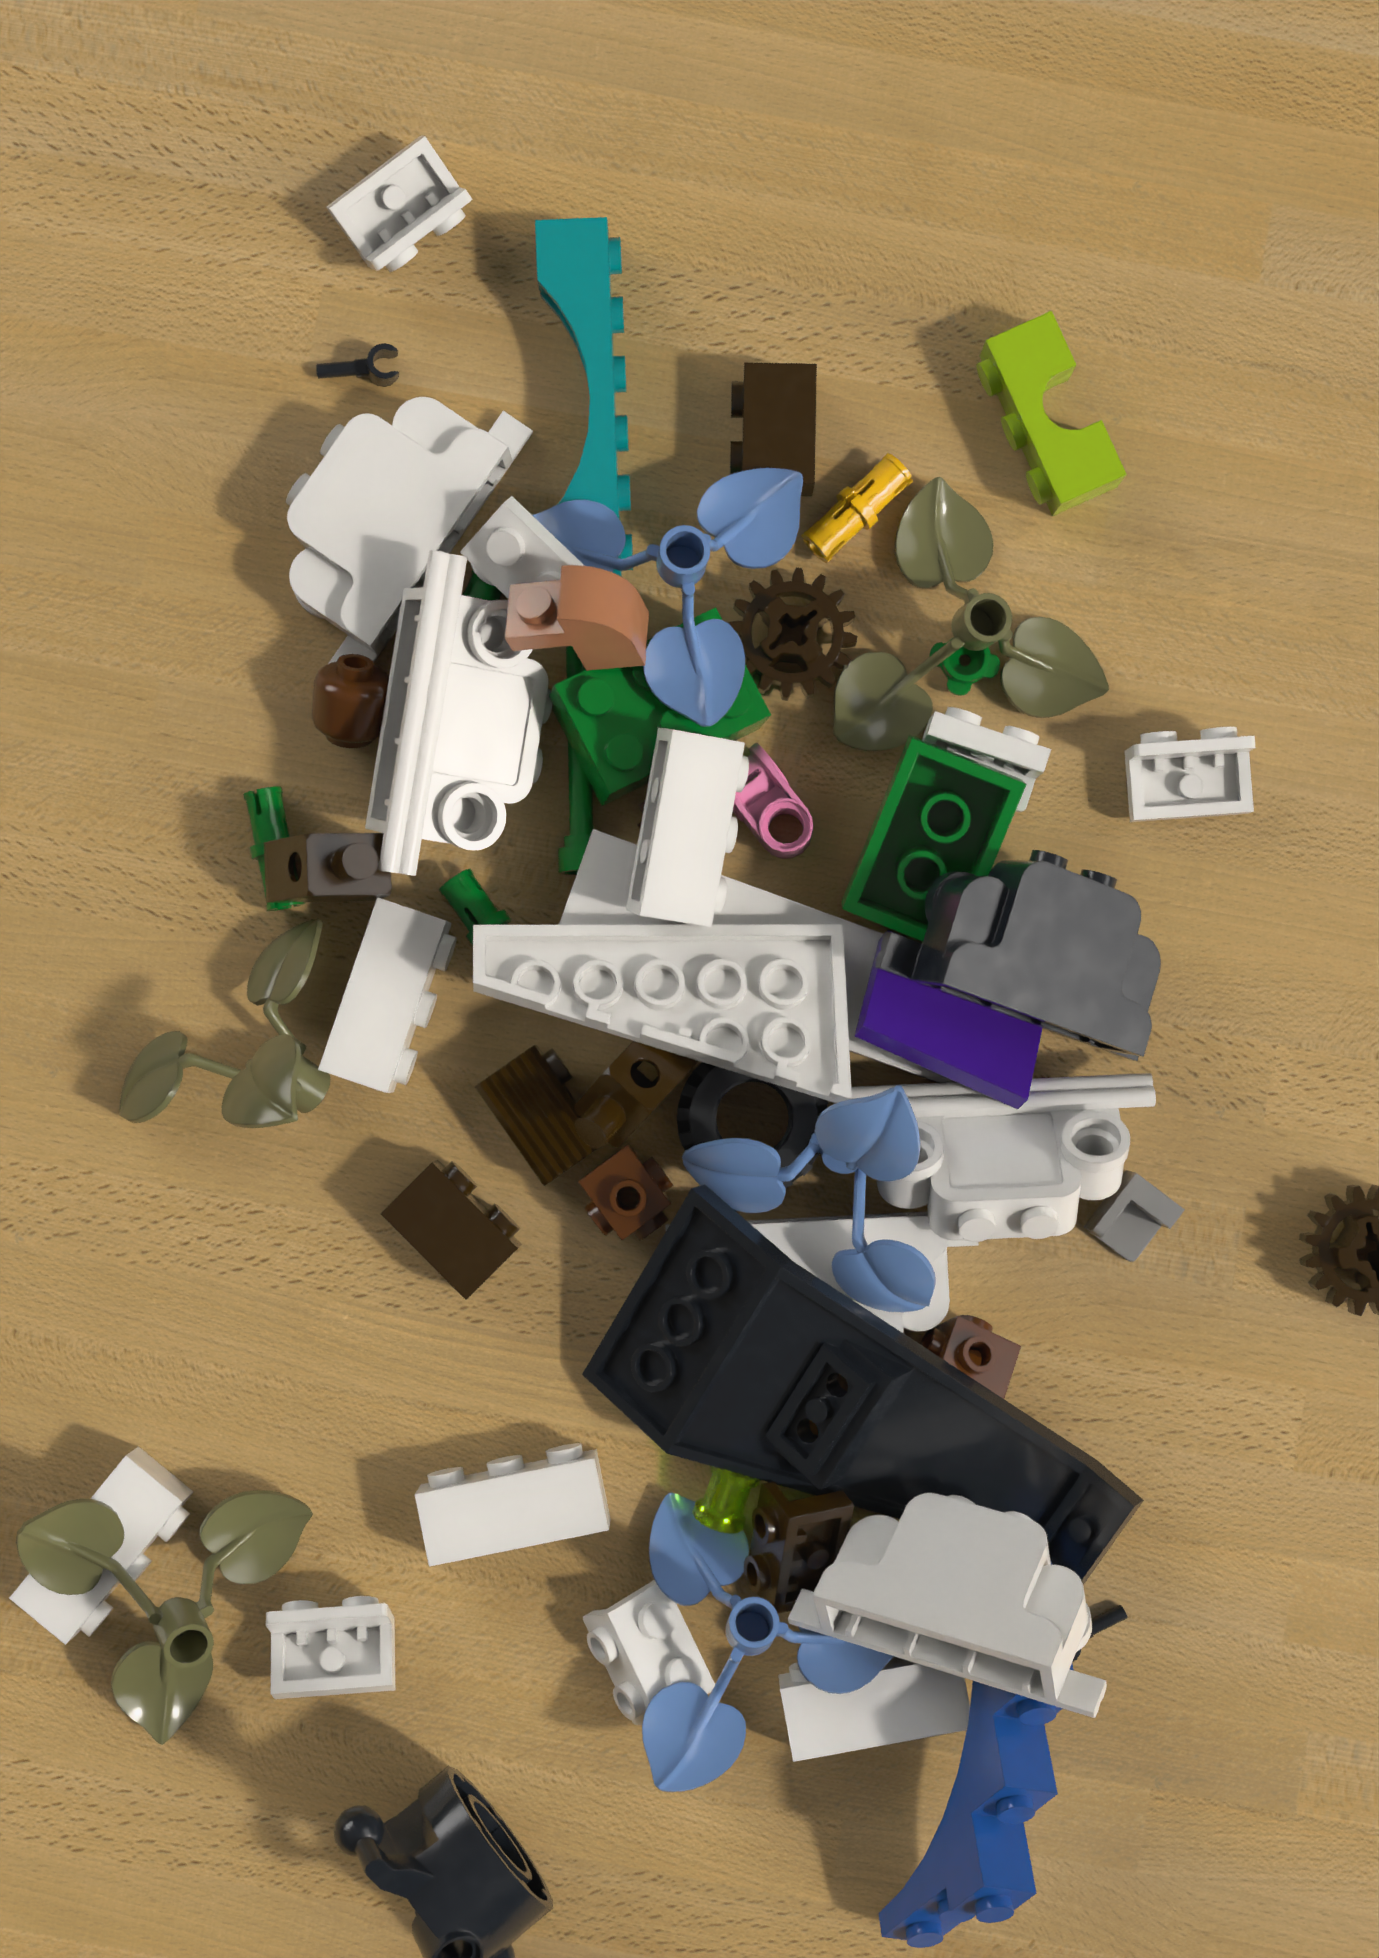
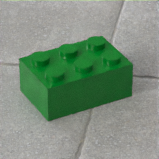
(616, 721)
(933, 820)

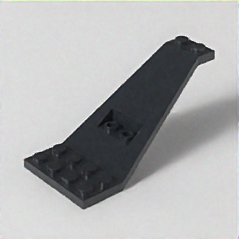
(742, 1347)

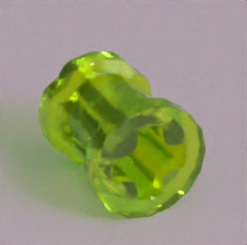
(724, 1501)

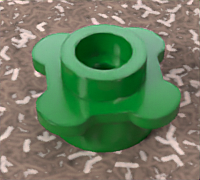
(962, 677)

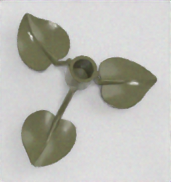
(951, 542)
(276, 1077)
(165, 1680)

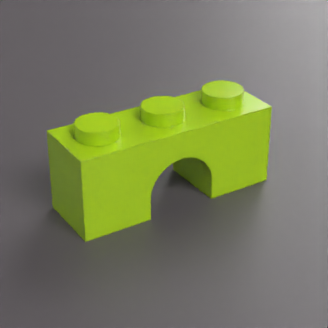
(1063, 462)

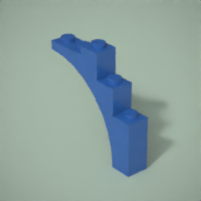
(981, 1846)

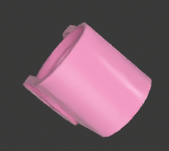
(767, 798)

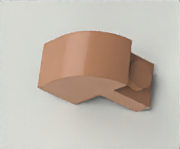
(584, 610)

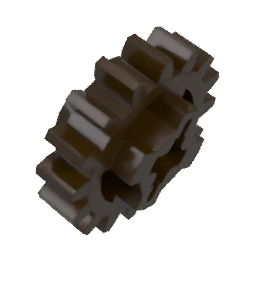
(809, 655)
(1326, 1256)

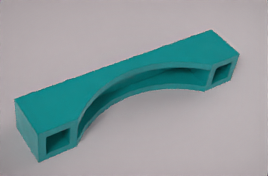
(575, 282)

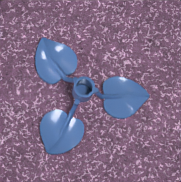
(757, 523)
(858, 1135)
(684, 1730)

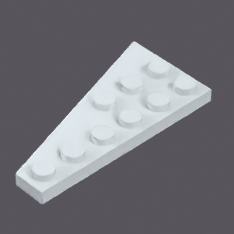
(720, 994)

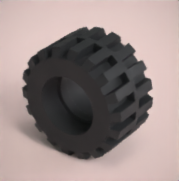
(701, 1100)

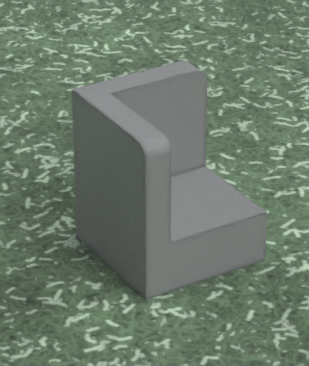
(1132, 1216)

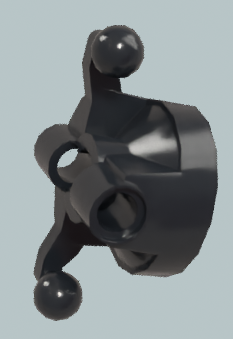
(454, 1866)

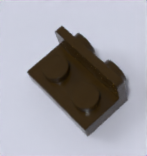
(794, 1543)

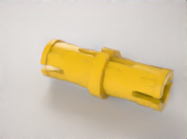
(857, 508)

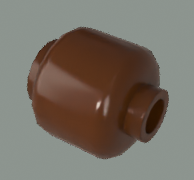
(350, 701)

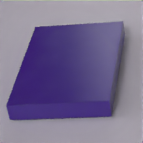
(950, 1035)

